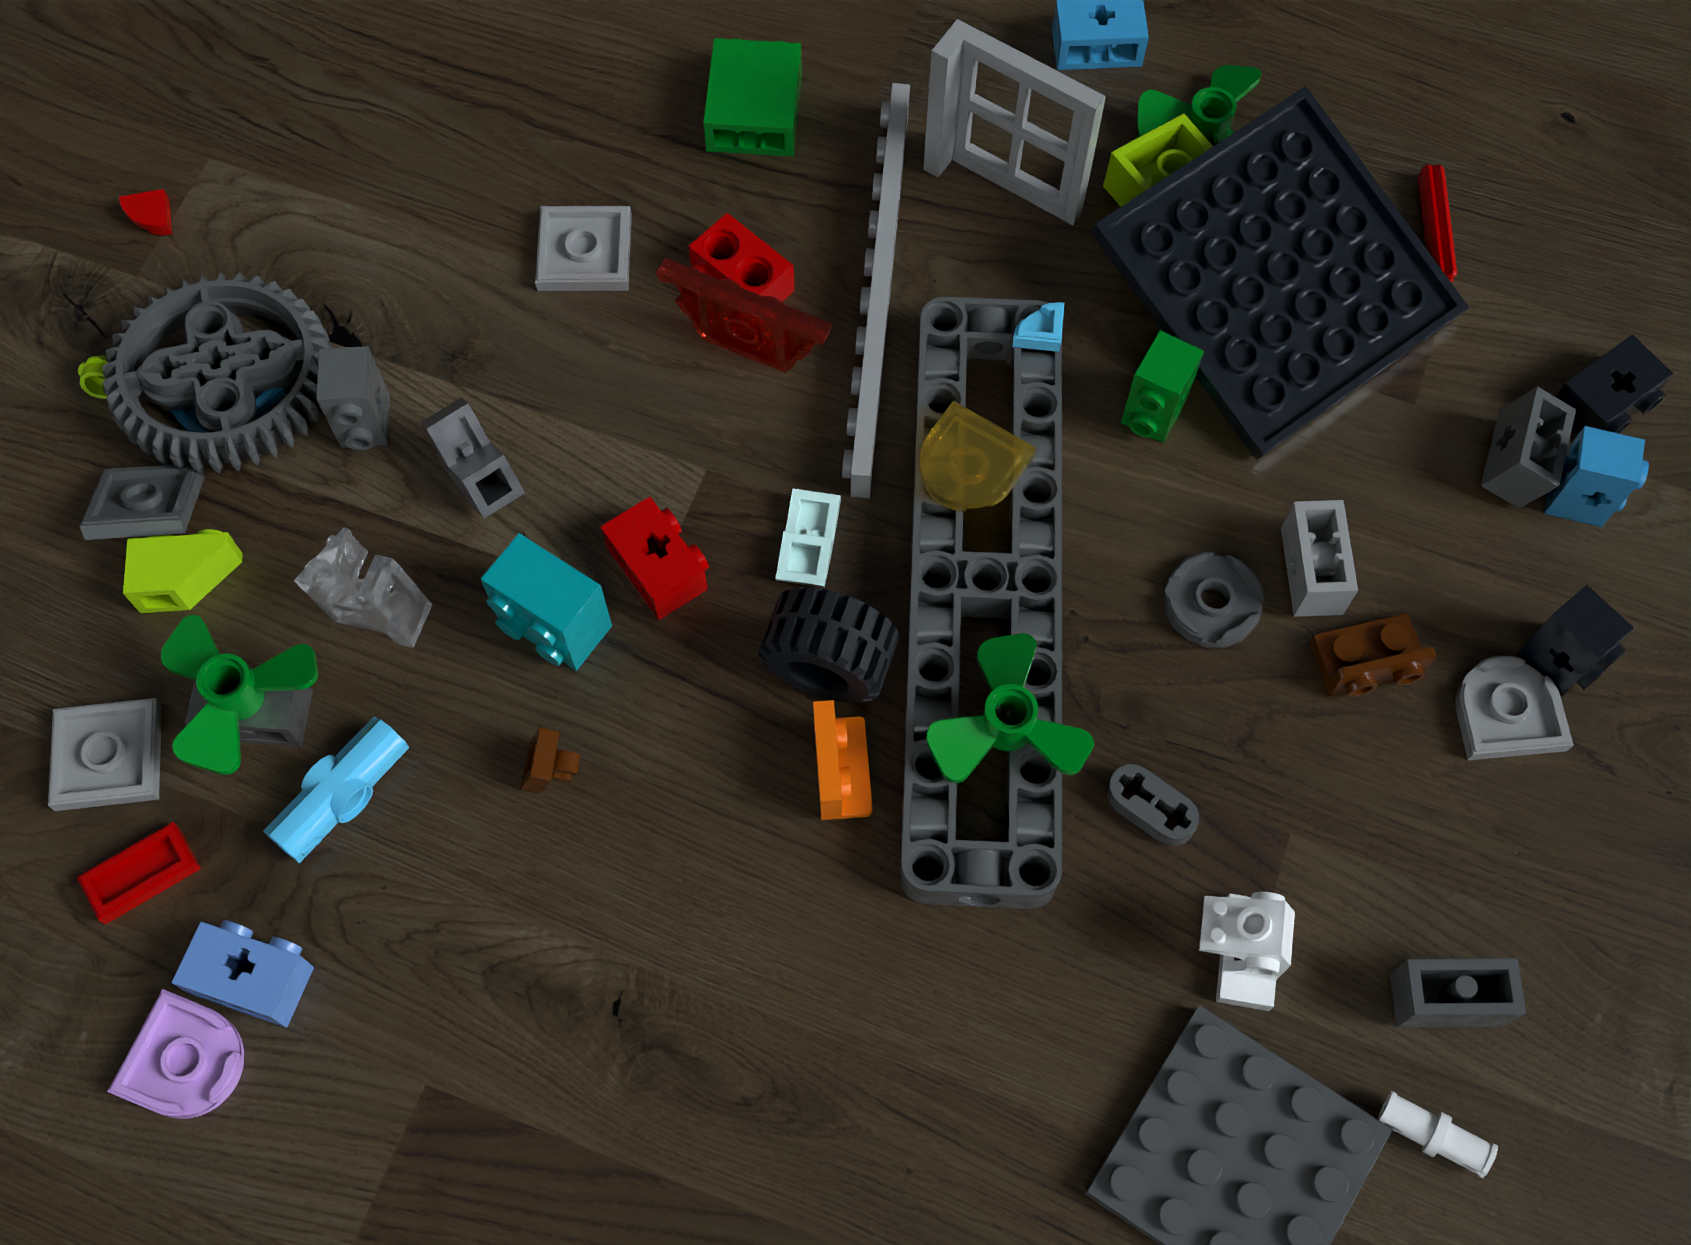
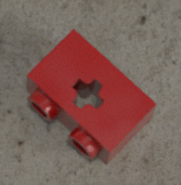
(633, 543)

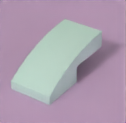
(808, 538)

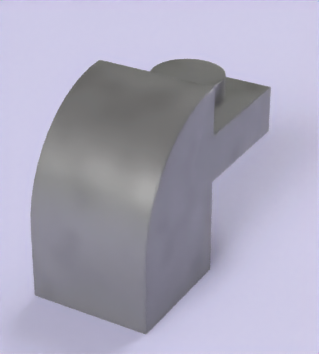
(471, 459)

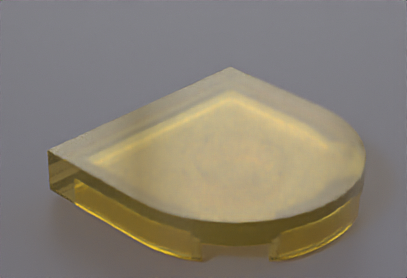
(971, 460)

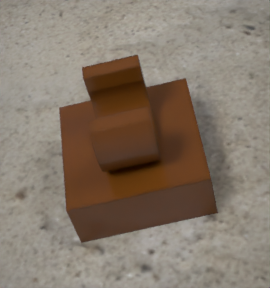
(547, 762)

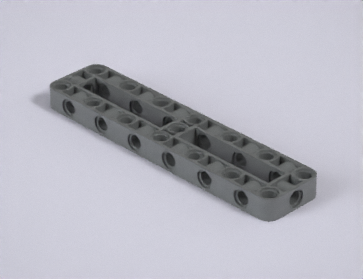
(984, 870)

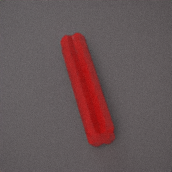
(1437, 218)

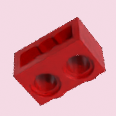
(747, 259)

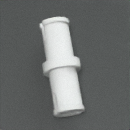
(1438, 1134)

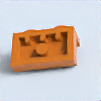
(841, 764)

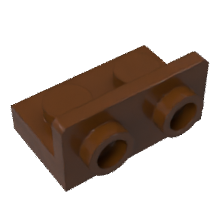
(1370, 655)

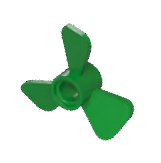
(1210, 109)
(213, 735)
(964, 741)

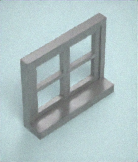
(954, 101)

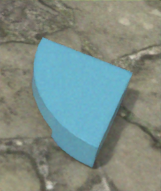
(1041, 329)

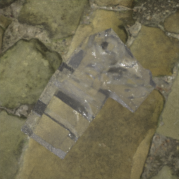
(365, 603)

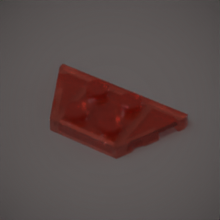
(743, 320)

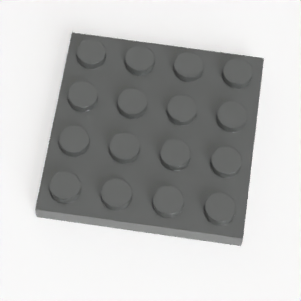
(1237, 1148)

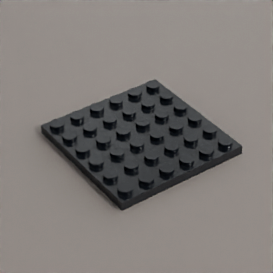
(1280, 270)

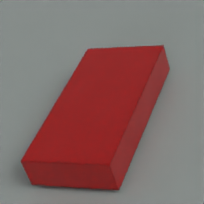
(138, 873)

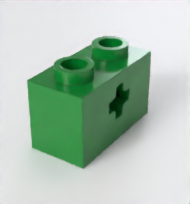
(1161, 387)

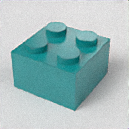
(546, 603)

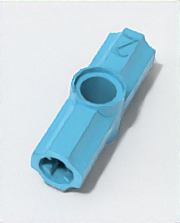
(336, 789)

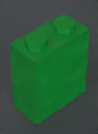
(753, 97)

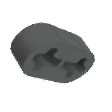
(1159, 795)

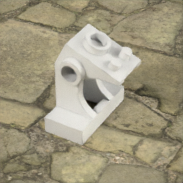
(1256, 932)

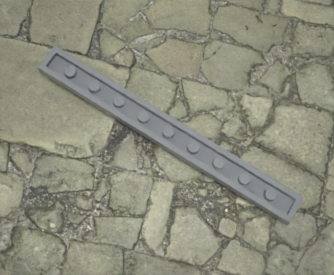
(876, 299)

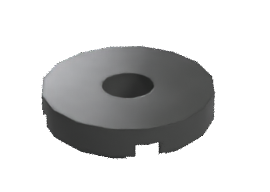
(1205, 624)

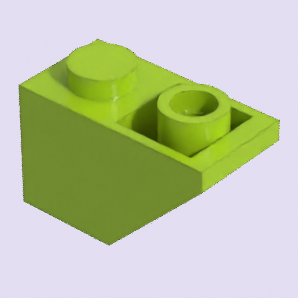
(177, 571)

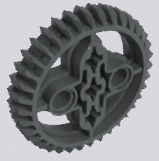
(215, 372)

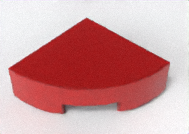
(149, 211)

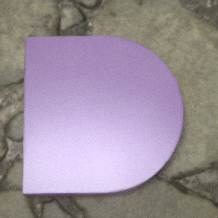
(181, 1060)

